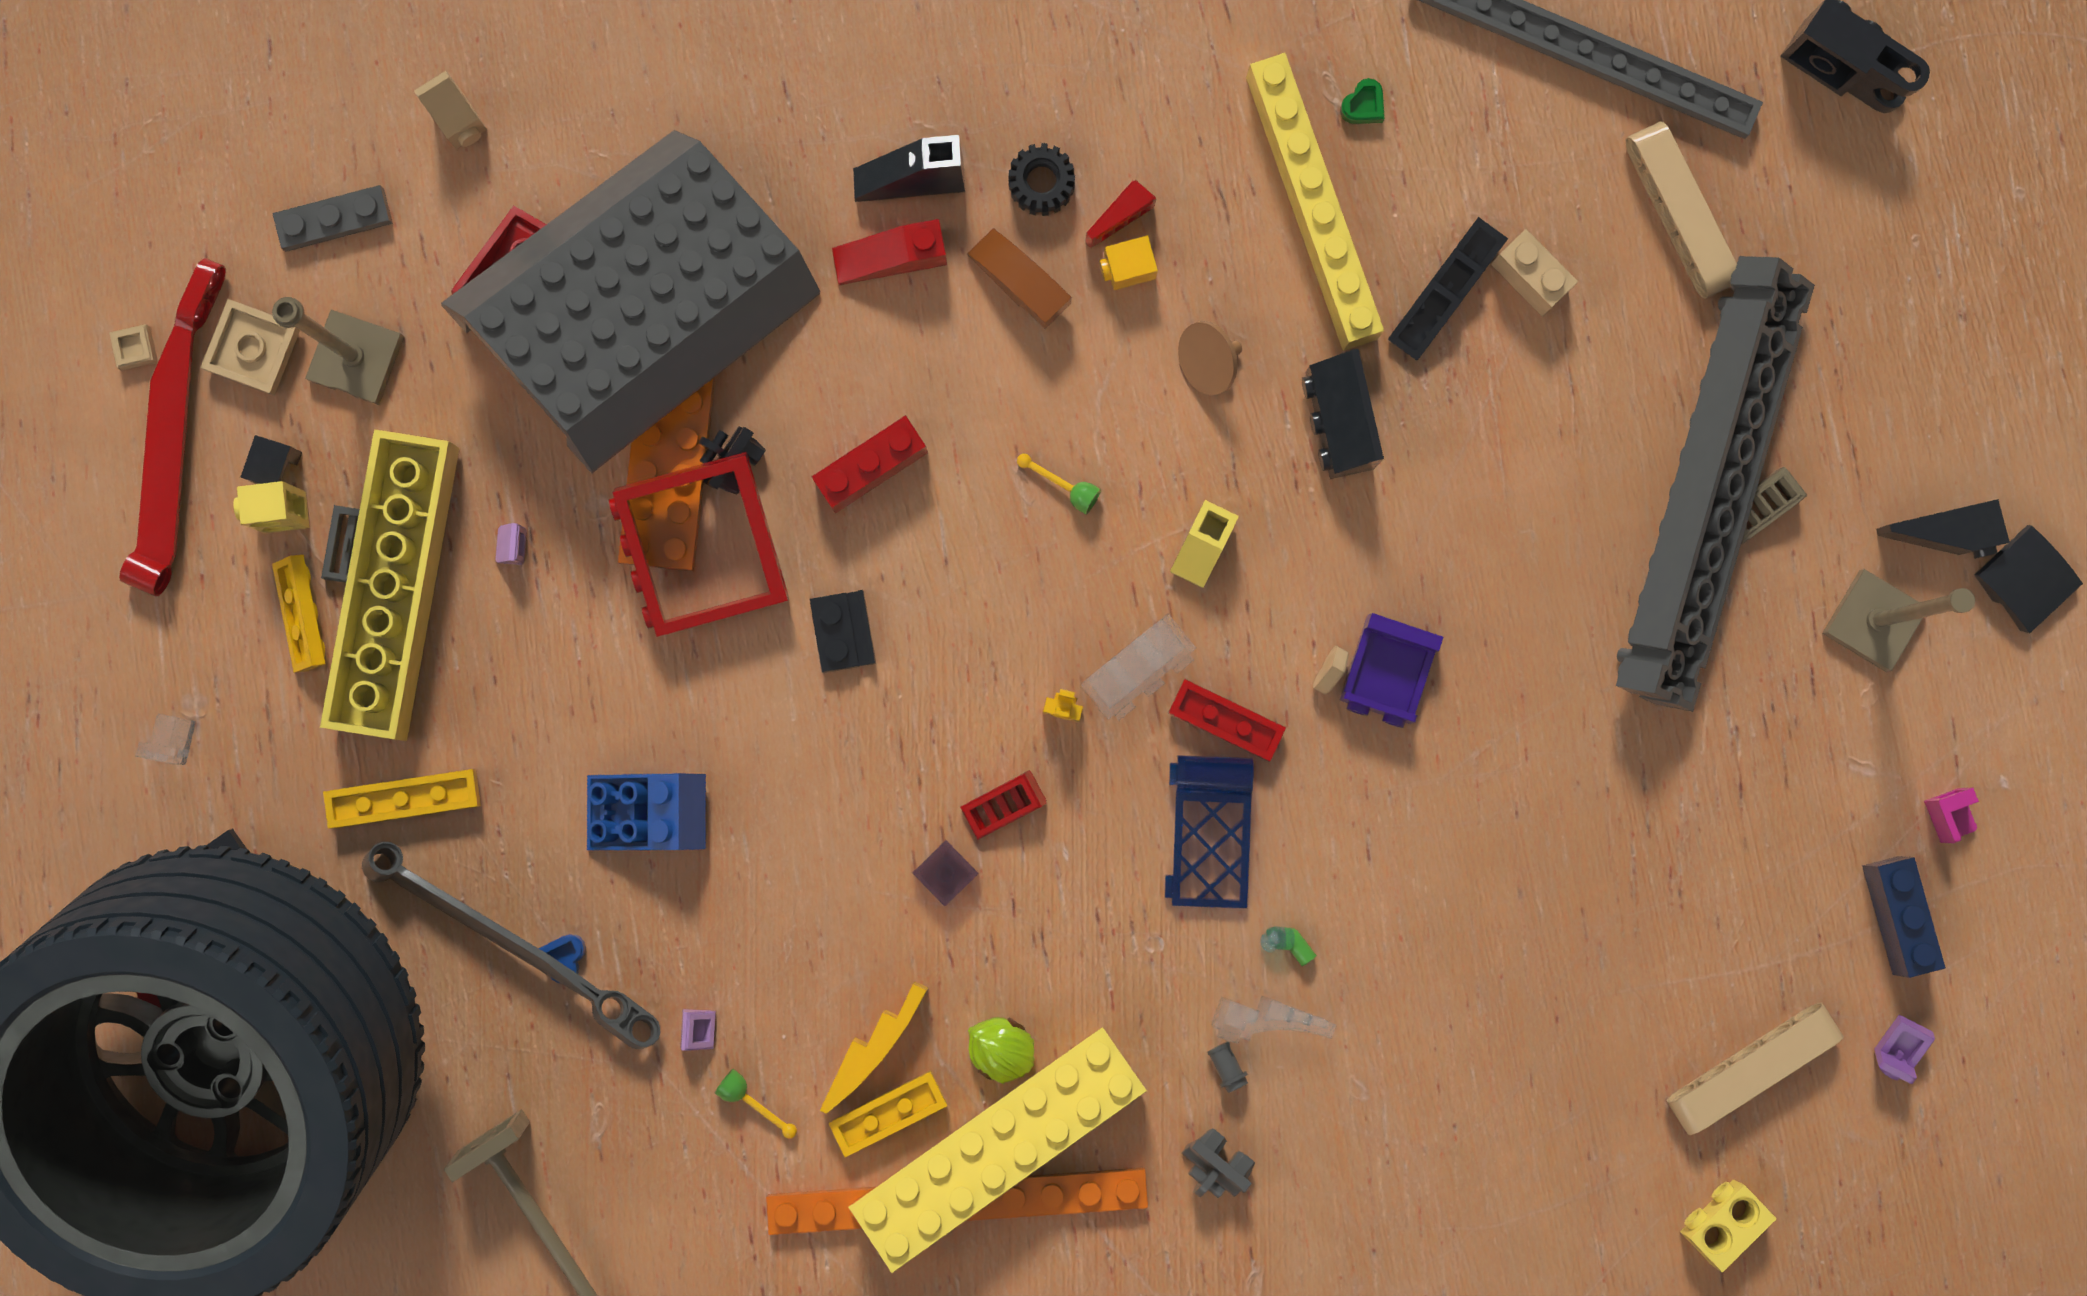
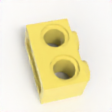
(271, 507)
(1734, 1233)

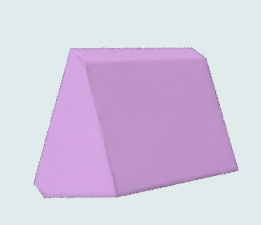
(697, 1029)

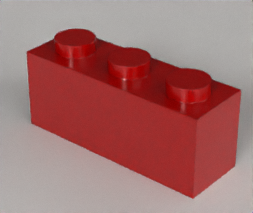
(870, 464)

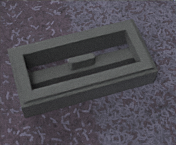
(333, 543)

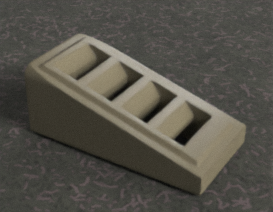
(1788, 486)

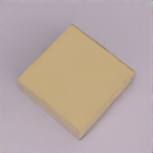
(133, 347)

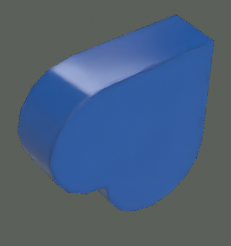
(566, 950)

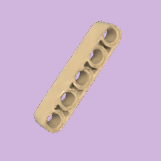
(1682, 208)
(1755, 1068)

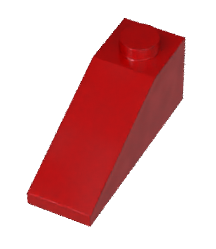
(891, 253)

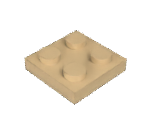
(250, 347)

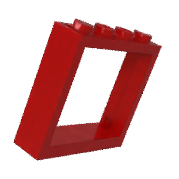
(642, 576)

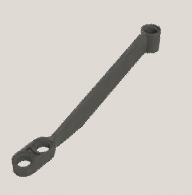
(514, 944)

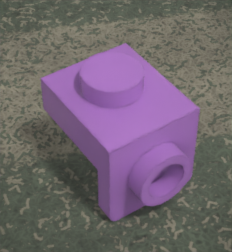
(1903, 1048)

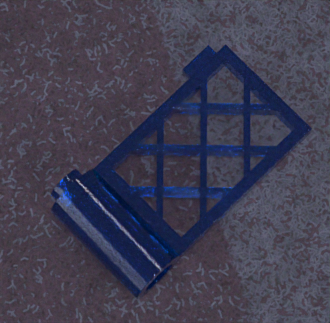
(1204, 781)

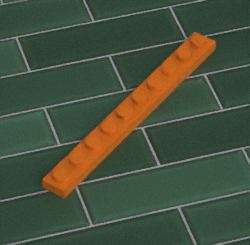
(1031, 1197)

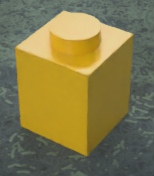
(1129, 263)

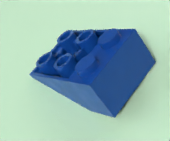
(646, 812)

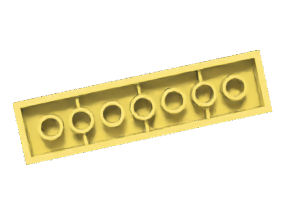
(390, 585)
(997, 1150)

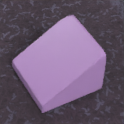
(511, 544)

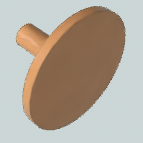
(1208, 357)

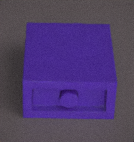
(1389, 670)

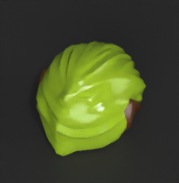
(1001, 1049)

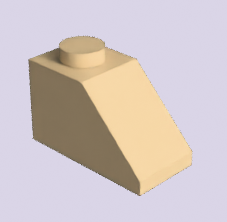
(451, 110)

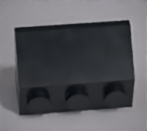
(1343, 415)

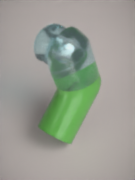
(1287, 939)

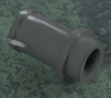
(1227, 1067)

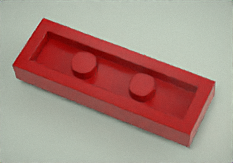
(1227, 720)

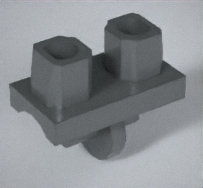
(1217, 1173)

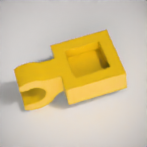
(1063, 706)

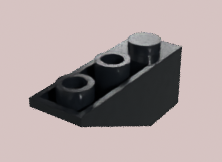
(913, 170)

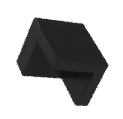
(268, 460)

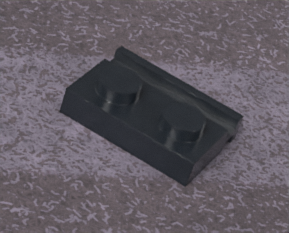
(842, 631)

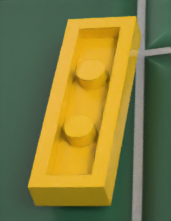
(299, 613)
(888, 1113)

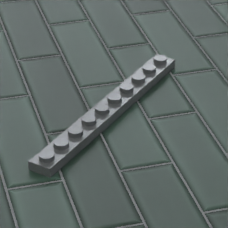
(1610, 61)

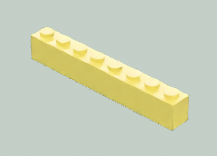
(1314, 202)

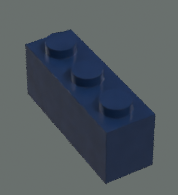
(1903, 916)

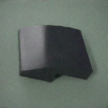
(2028, 579)

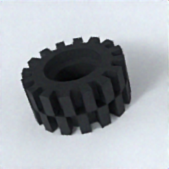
(1041, 157)

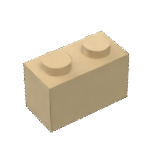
(1534, 272)

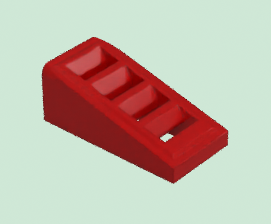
(1128, 207)
(1032, 790)

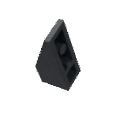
(1955, 531)

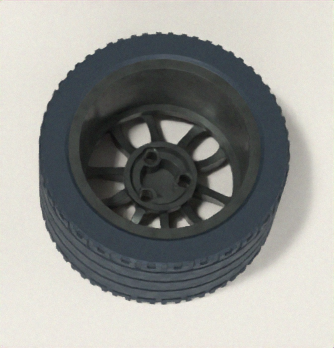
(254, 986)

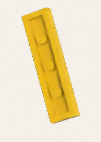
(401, 798)

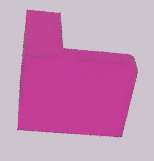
(1952, 814)

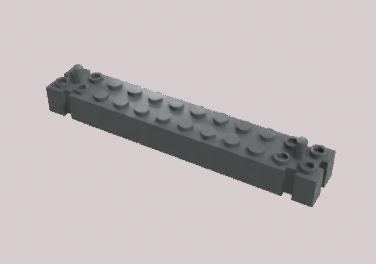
(1715, 483)

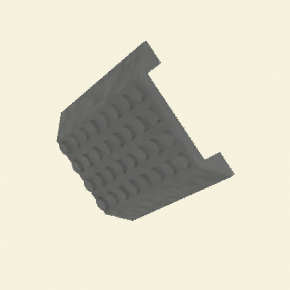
(636, 296)

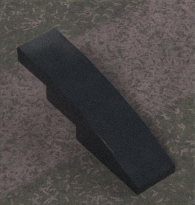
(1447, 288)

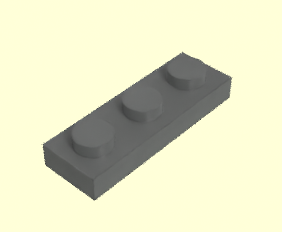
(332, 218)

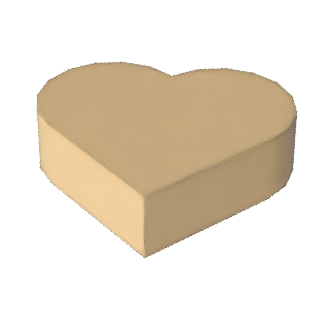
(1332, 670)

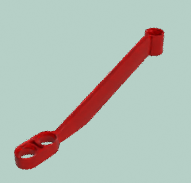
(162, 475)

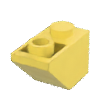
(1204, 543)

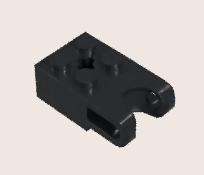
(1854, 57)

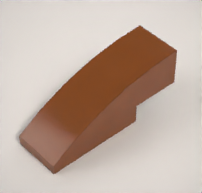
(1020, 278)

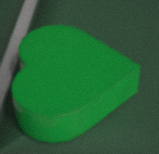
(1365, 104)

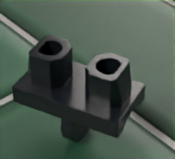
(739, 443)

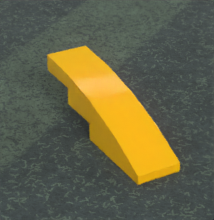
(864, 1056)

